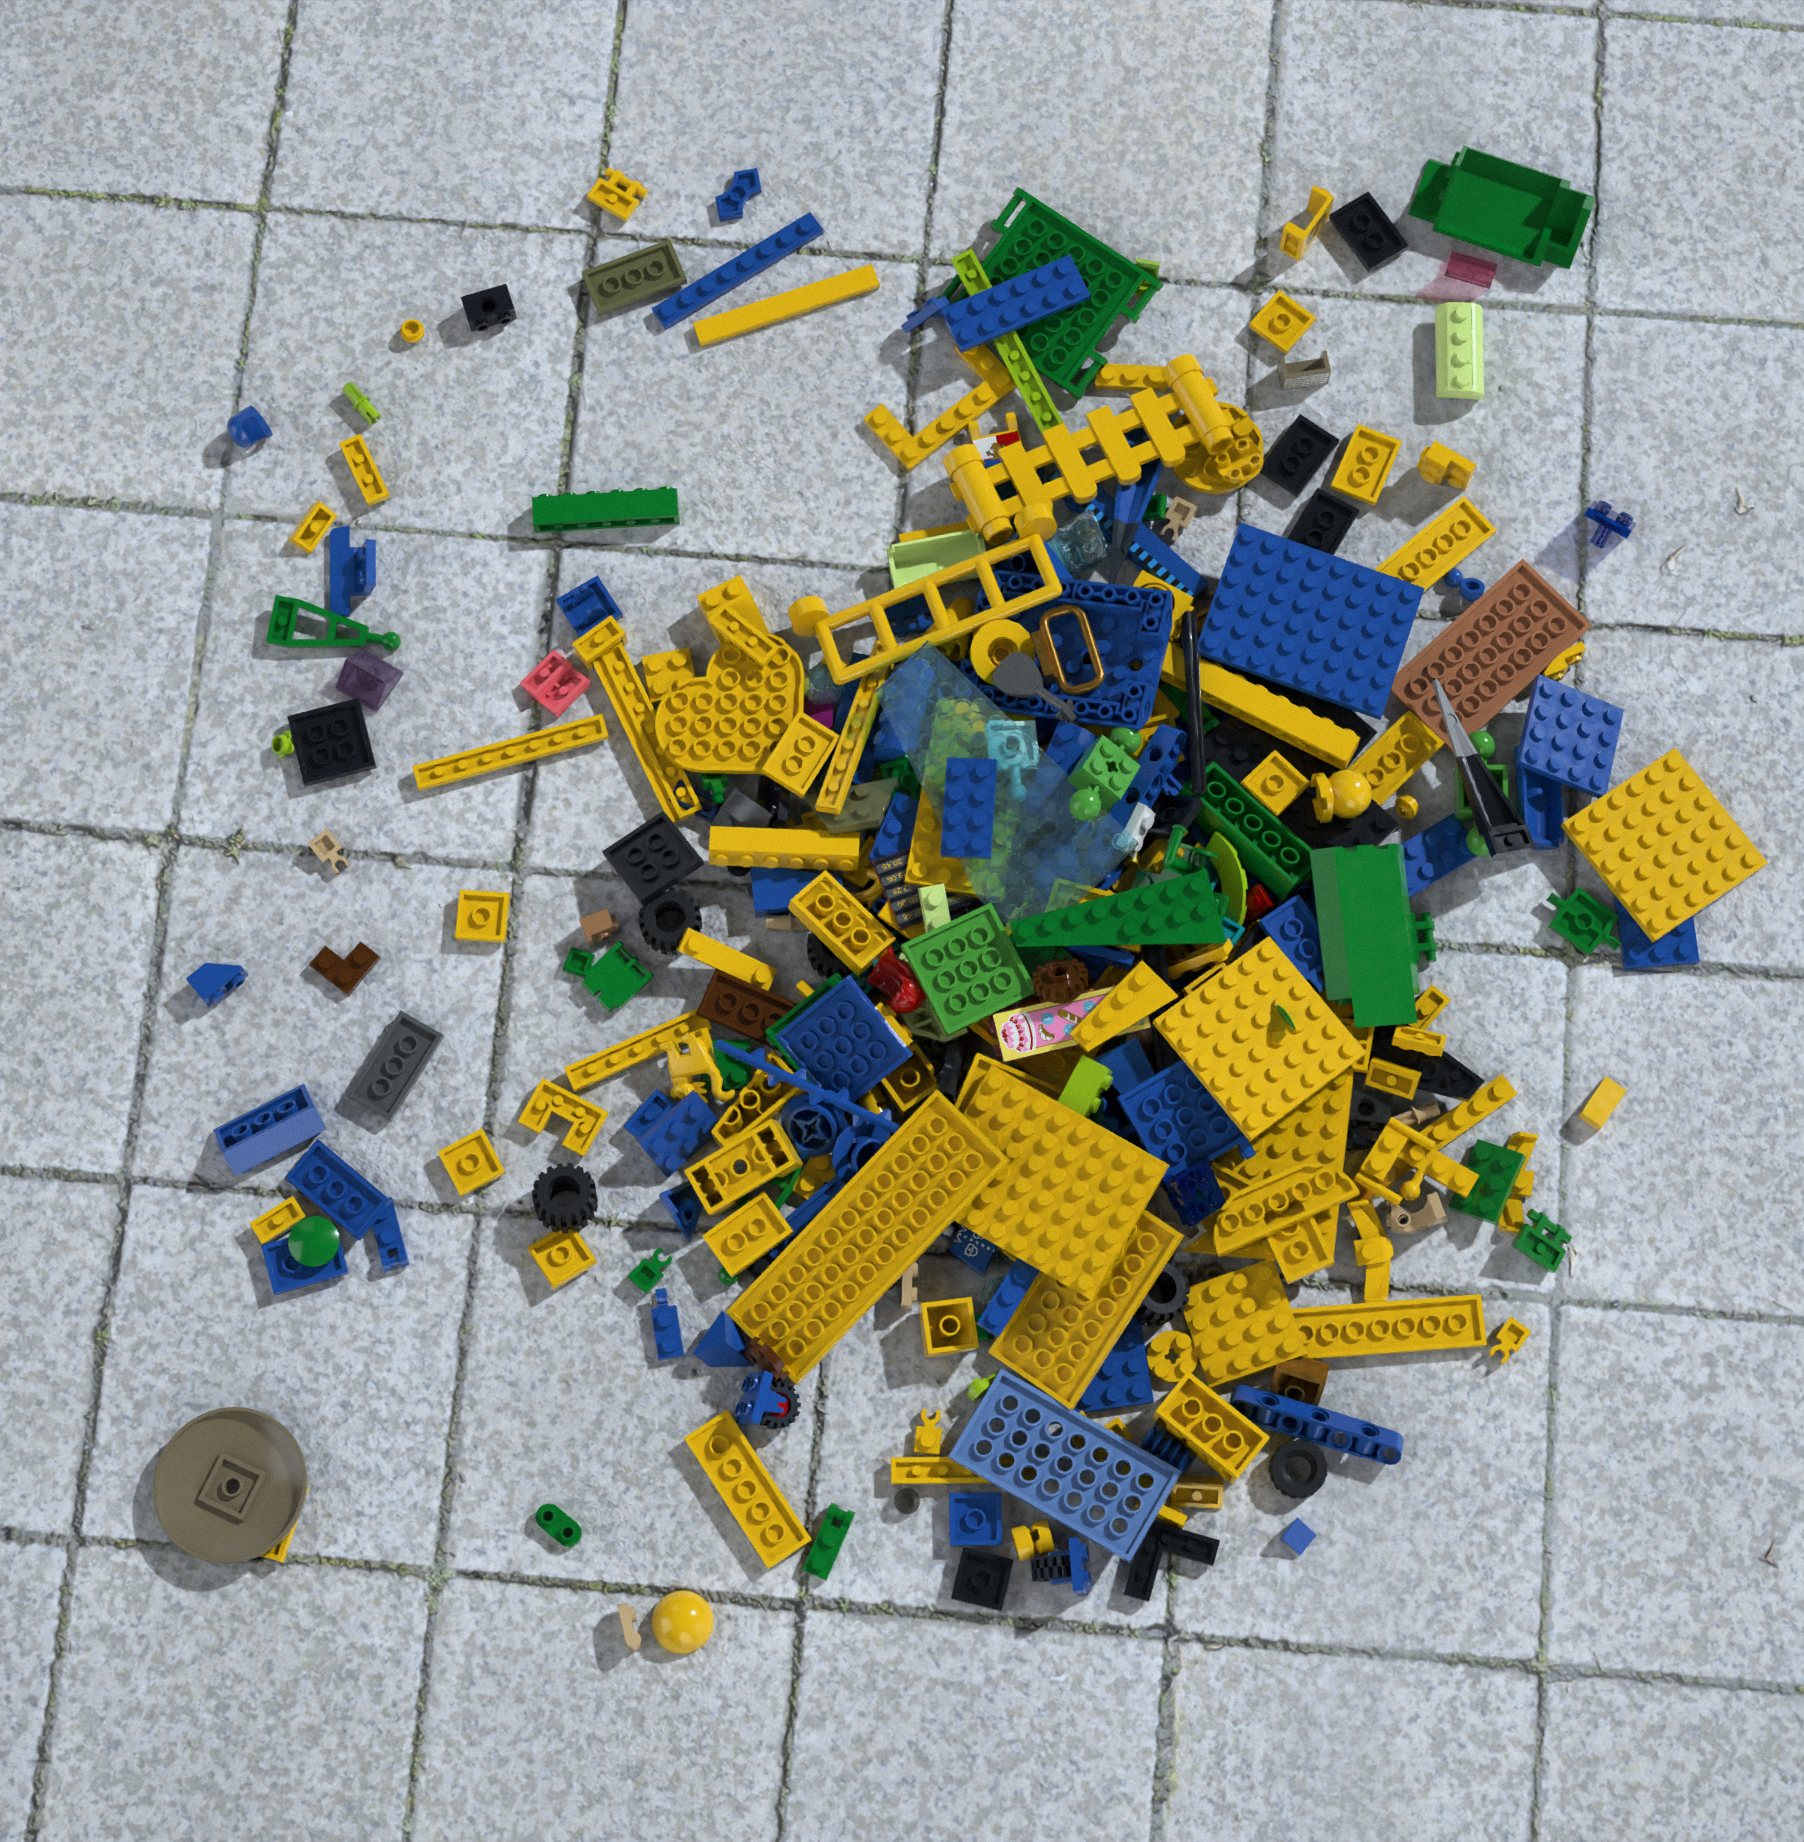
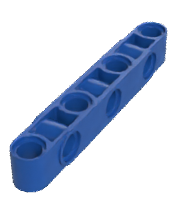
(1149, 780)
(1318, 1425)

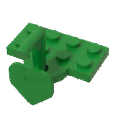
(1191, 862)

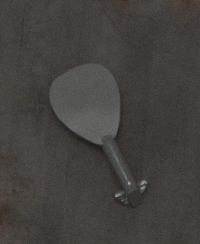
(1021, 678)

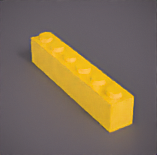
(783, 848)

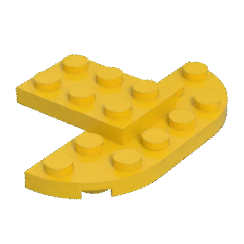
(1283, 1213)

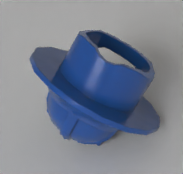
(855, 1148)

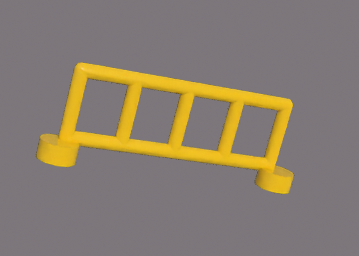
(811, 618)

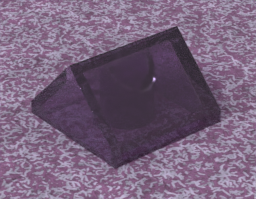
(368, 679)

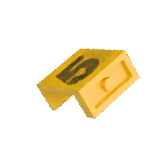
(1296, 240)

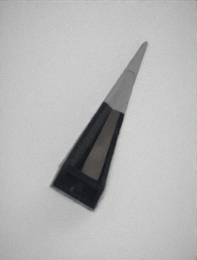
(1492, 811)

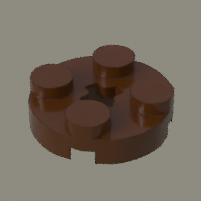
(766, 1359)

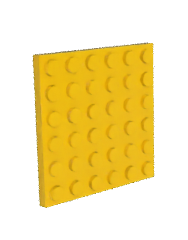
(1664, 844)
(1245, 1047)

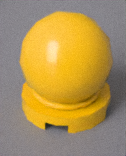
(1342, 794)

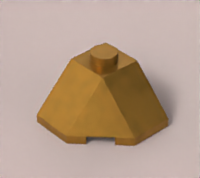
(1300, 1379)

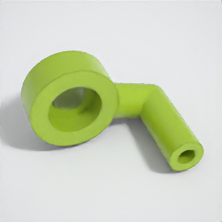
(979, 1388)

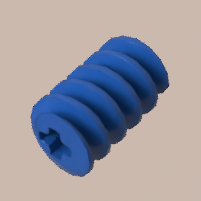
(1166, 1450)

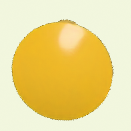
(1240, 462)

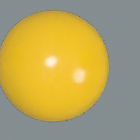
(682, 1622)

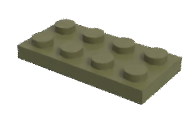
(634, 277)

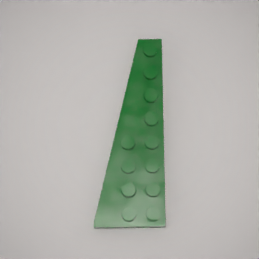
(1155, 914)

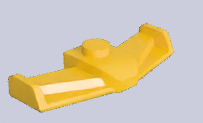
(1512, 1215)
(1372, 1250)

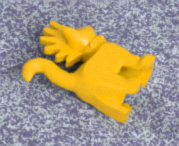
(697, 1061)

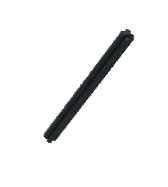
(1194, 703)

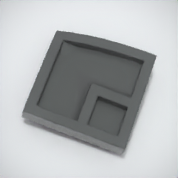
(742, 811)

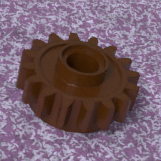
(1060, 980)

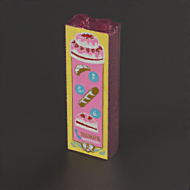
(1046, 1026)

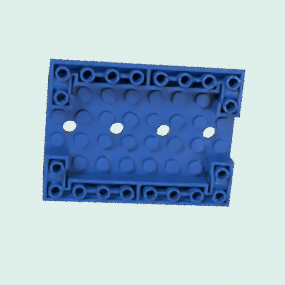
(1127, 628)

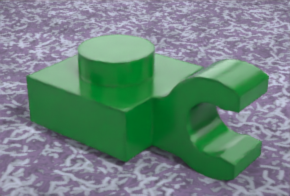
(715, 782)

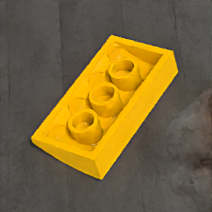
(841, 922)

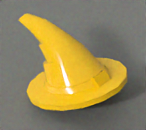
(995, 642)

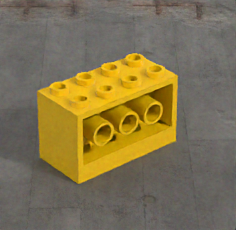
(1210, 1428)

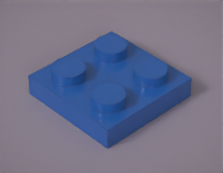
(975, 1519)

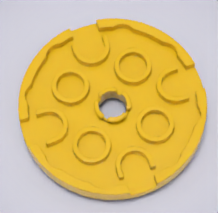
(1199, 466)

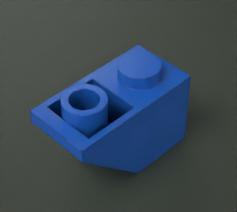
(214, 980)

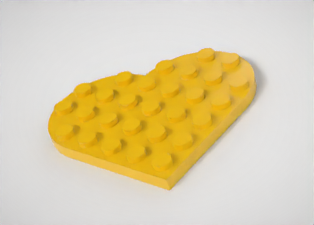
(733, 713)

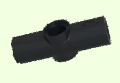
(950, 1069)

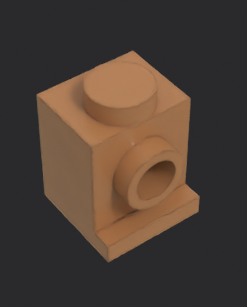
(599, 926)

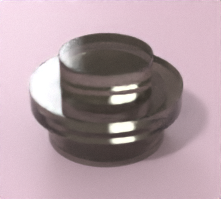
(907, 1501)

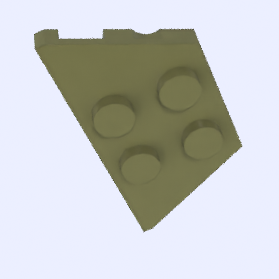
(861, 809)

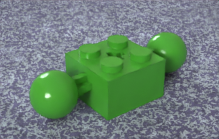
(1485, 748)
(1104, 773)

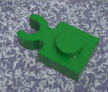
(647, 1273)

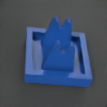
(588, 606)

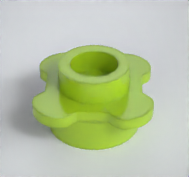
(283, 744)

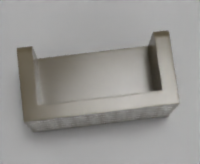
(1303, 372)

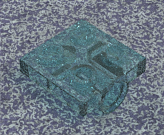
(1080, 542)

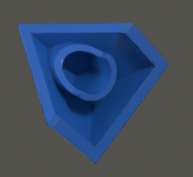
(683, 1207)
(723, 1344)

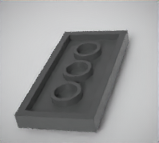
(395, 1066)

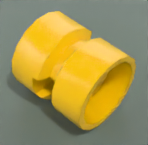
(1023, 1542)

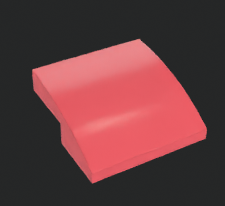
(555, 683)

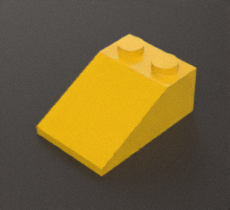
(736, 596)

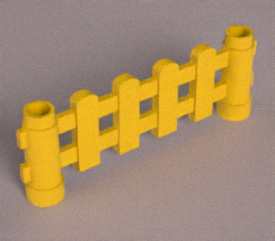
(1189, 392)

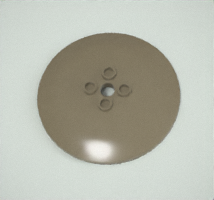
(194, 1479)

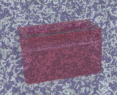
(1470, 270)

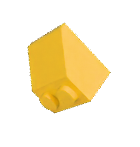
(948, 1327)

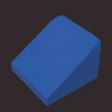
(1298, 1536)

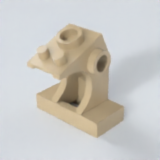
(1428, 1216)

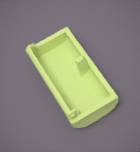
(1459, 350)
(925, 556)

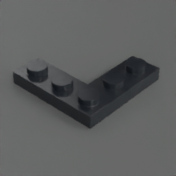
(1168, 1540)

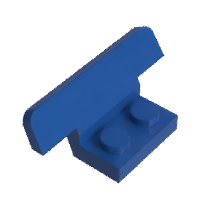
(350, 570)

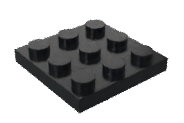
(331, 742)
(653, 858)

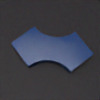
(732, 202)

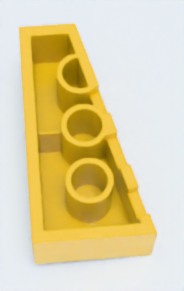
(1125, 1005)
(755, 1104)

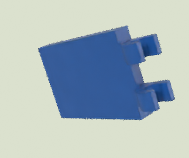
(1297, 935)

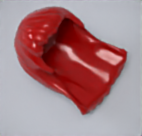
(897, 982)

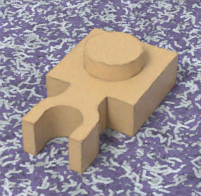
(1179, 515)
(327, 848)

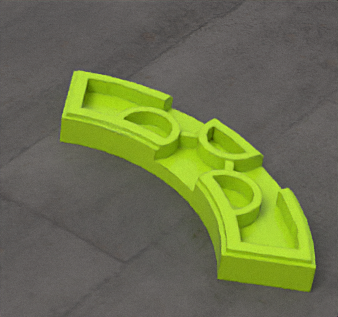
(1231, 876)

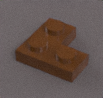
(345, 973)

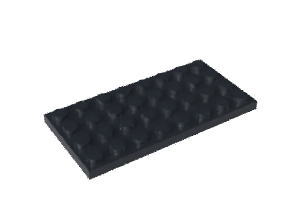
(1242, 747)

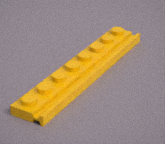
(638, 722)

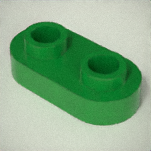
(558, 1525)

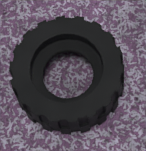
(1312, 1455)

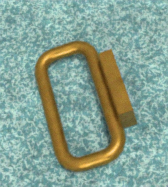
(1048, 656)

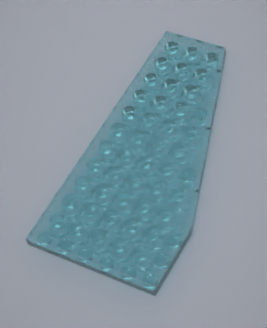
(1038, 848)

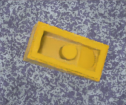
(1602, 1103)

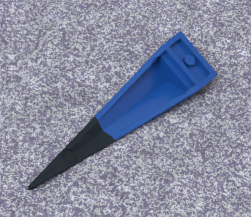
(1131, 504)

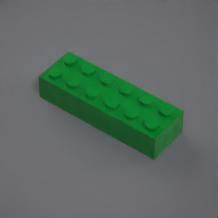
(1257, 835)

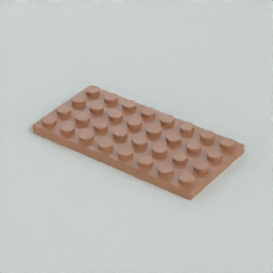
(1490, 652)

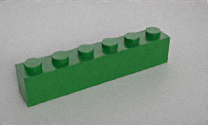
(605, 510)

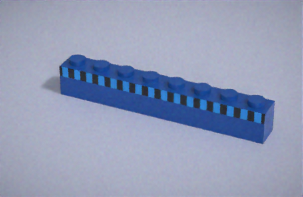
(1146, 549)

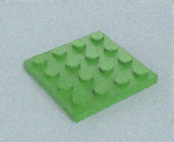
(968, 969)

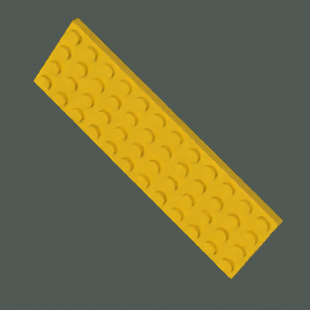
(868, 1235)

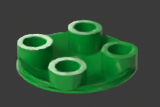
(314, 1241)

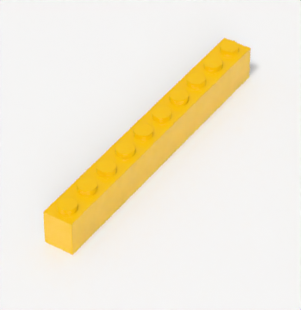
(1263, 709)

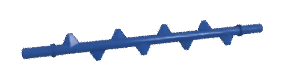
(816, 1093)

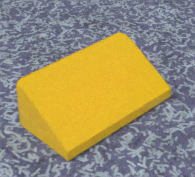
(312, 527)
(1392, 1078)
(1198, 1492)

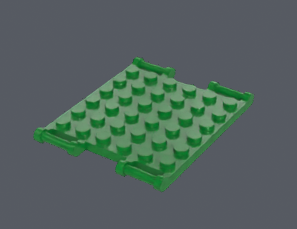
(1068, 338)

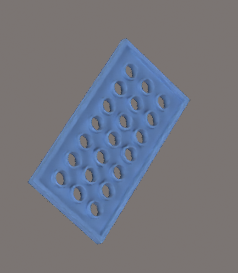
(1055, 1505)

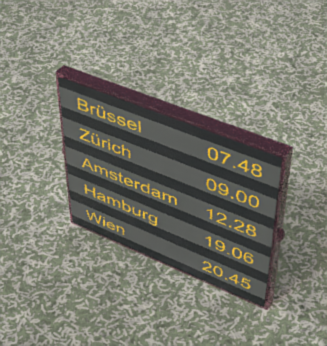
(905, 897)

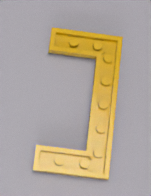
(914, 450)

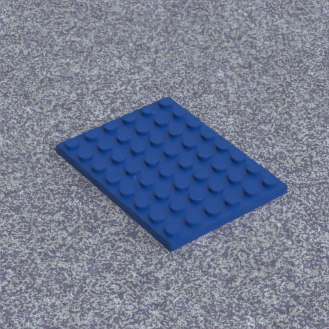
(1309, 621)

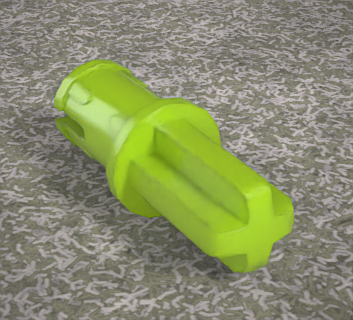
(361, 403)

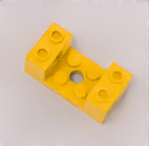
(766, 1154)

